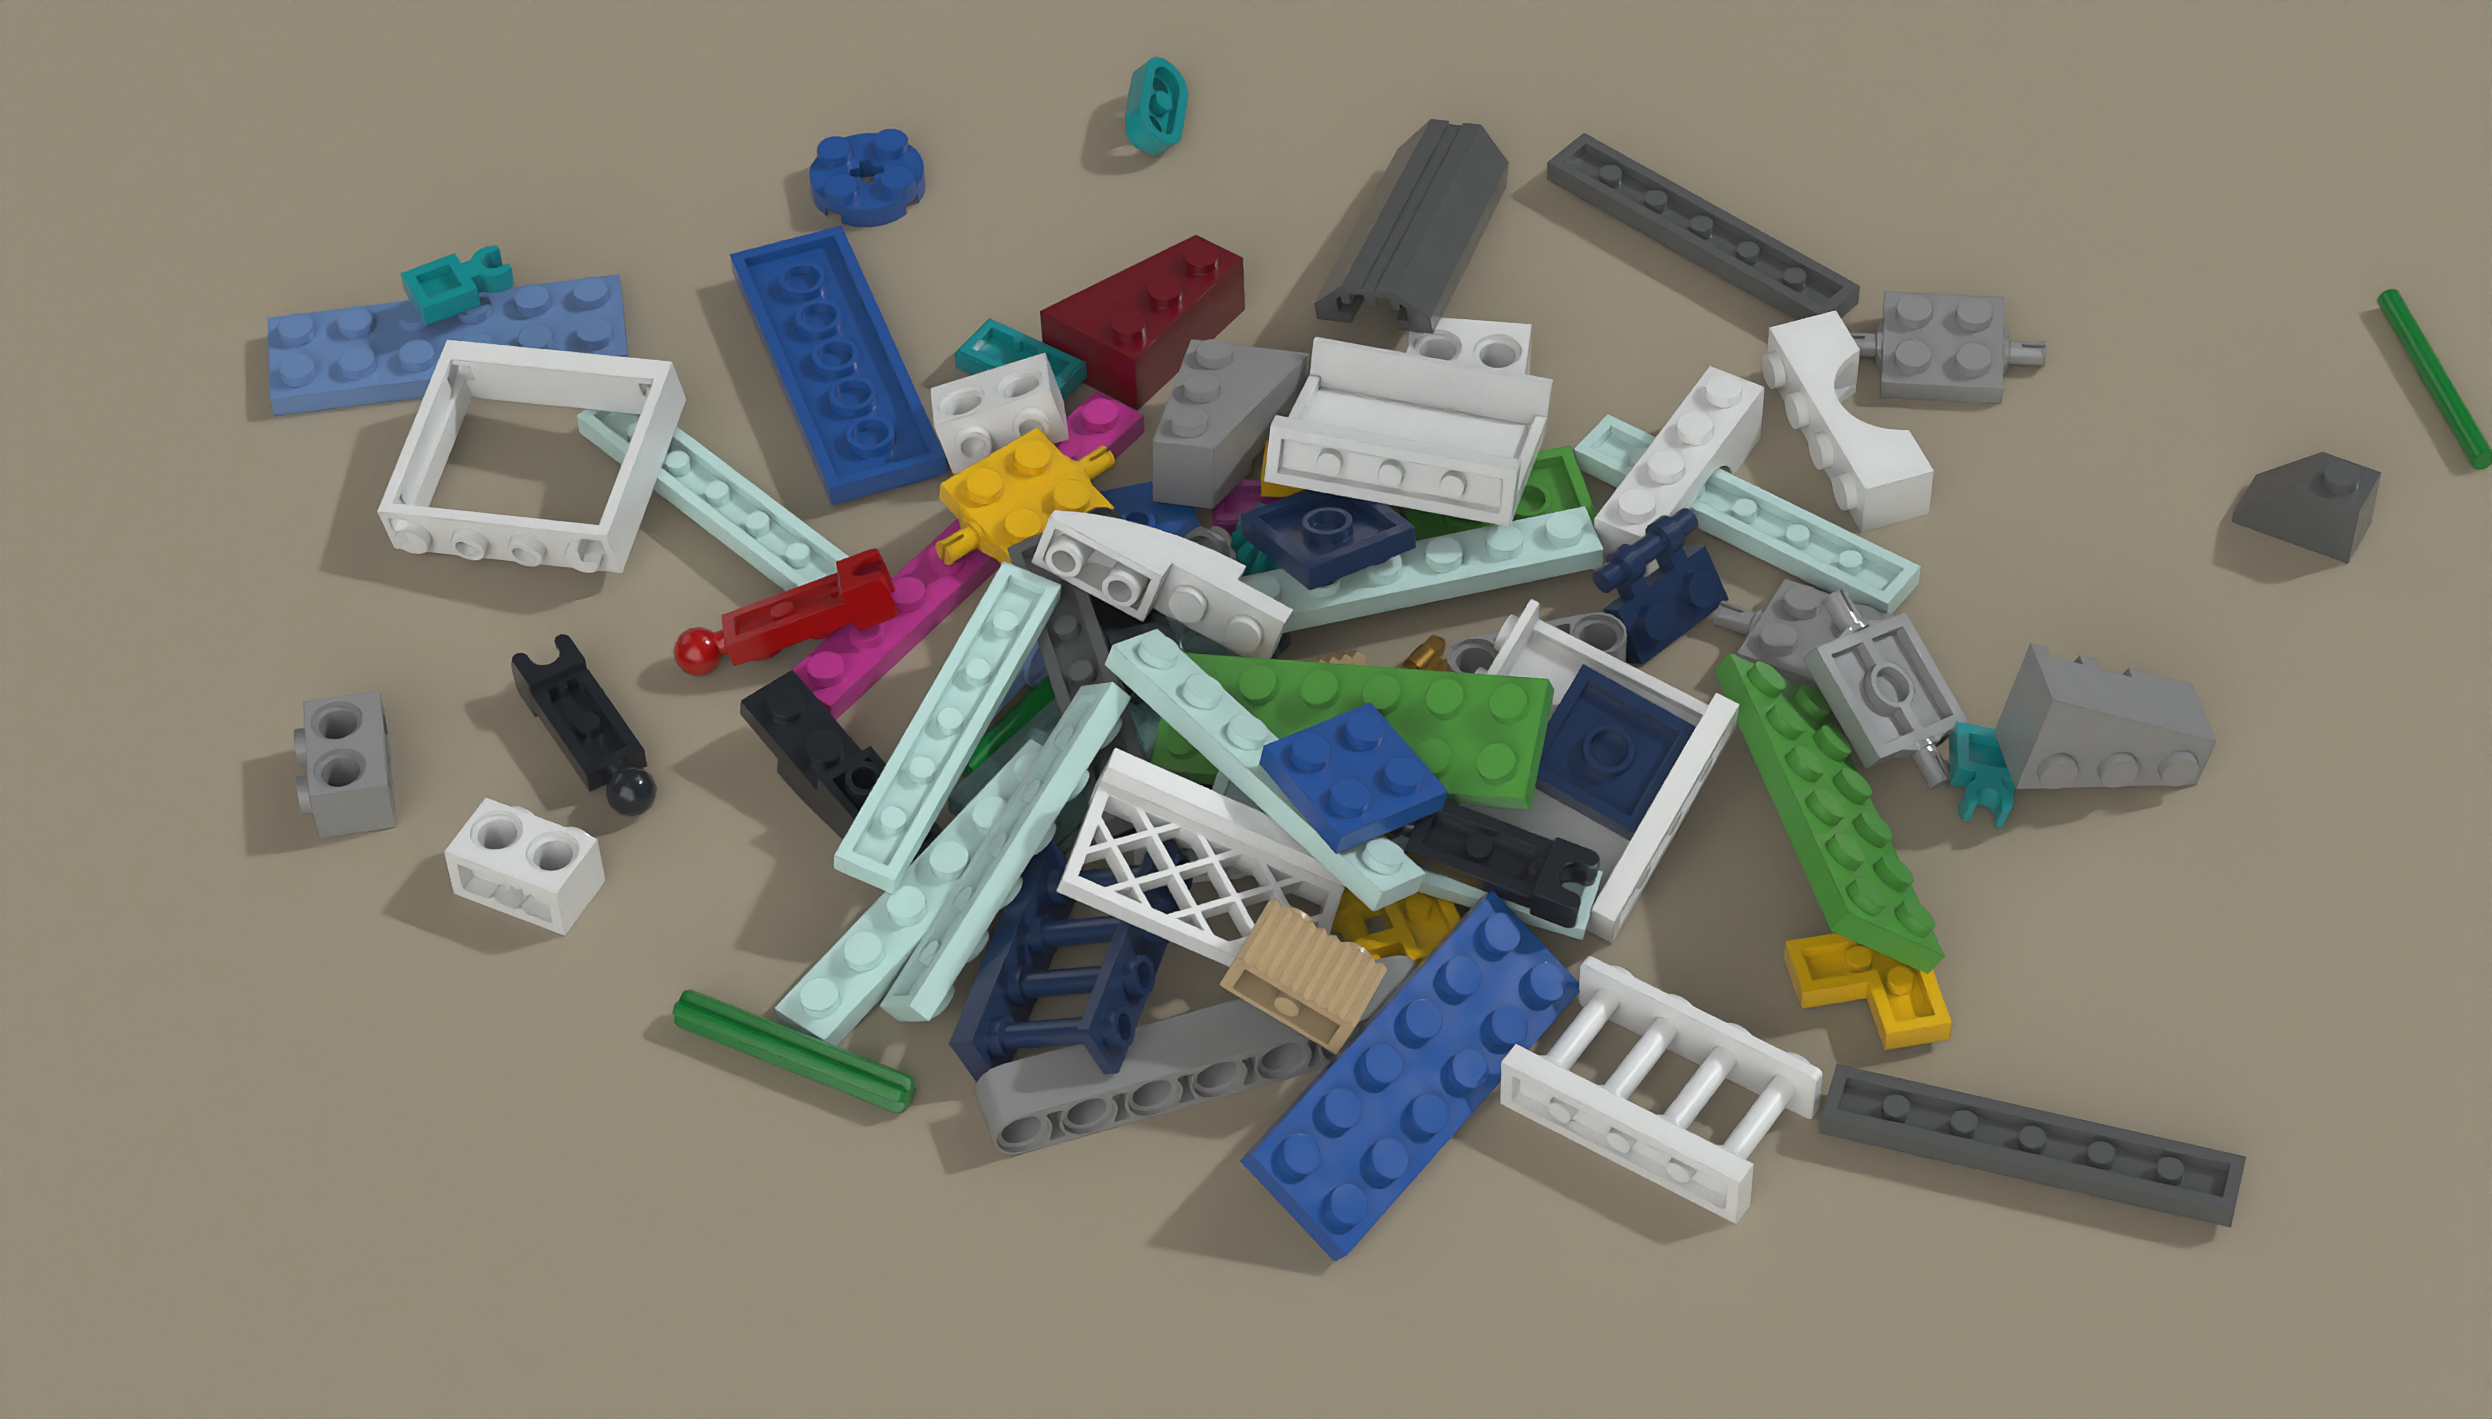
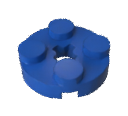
(883, 155)

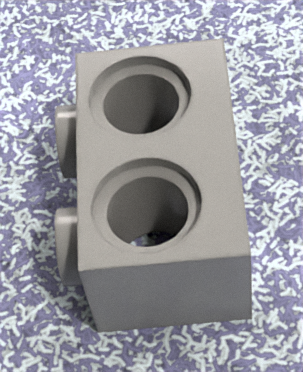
(347, 765)

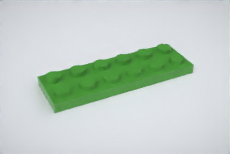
(1468, 728)
(1829, 814)

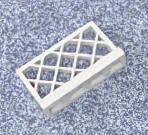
(1220, 834)

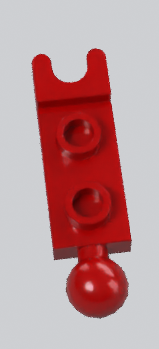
(814, 611)

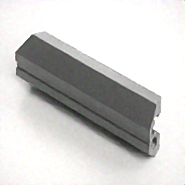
(1419, 227)

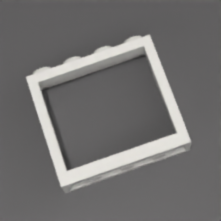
(543, 379)

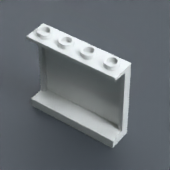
(1411, 432)
(1543, 651)

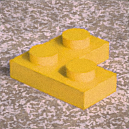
(1900, 998)

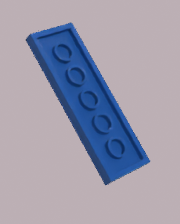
(838, 365)
(1410, 1076)

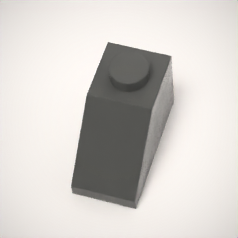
(2313, 504)

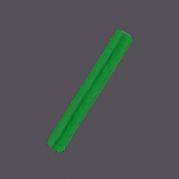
(794, 1051)

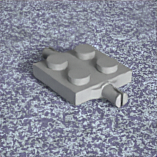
(1945, 347)
(1786, 629)
(1885, 689)

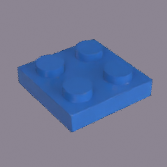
(1353, 777)

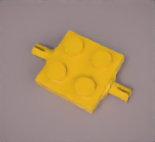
(1015, 493)

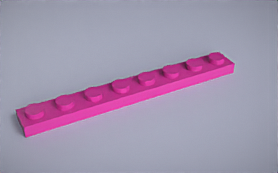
(930, 590)

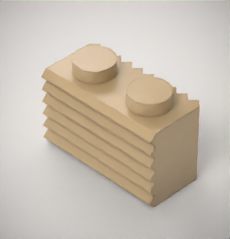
(1304, 976)

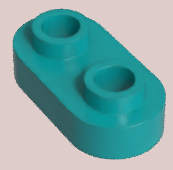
(1156, 106)

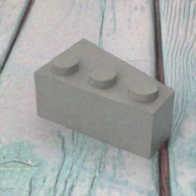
(1221, 418)
(2100, 728)

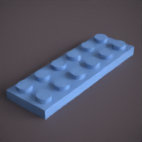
(390, 353)

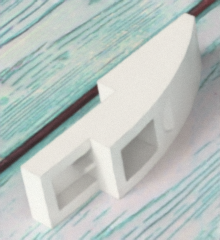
(1154, 569)

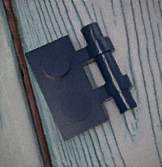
(1668, 599)

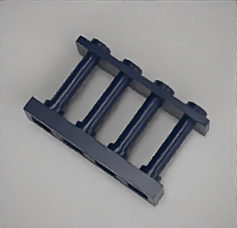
(1018, 974)

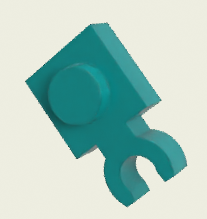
(452, 287)
(1981, 769)

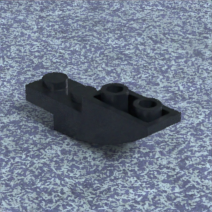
(816, 753)

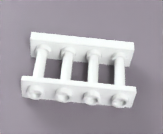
(1647, 1142)

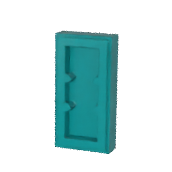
(1001, 345)

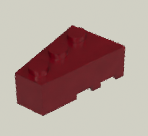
(1143, 318)

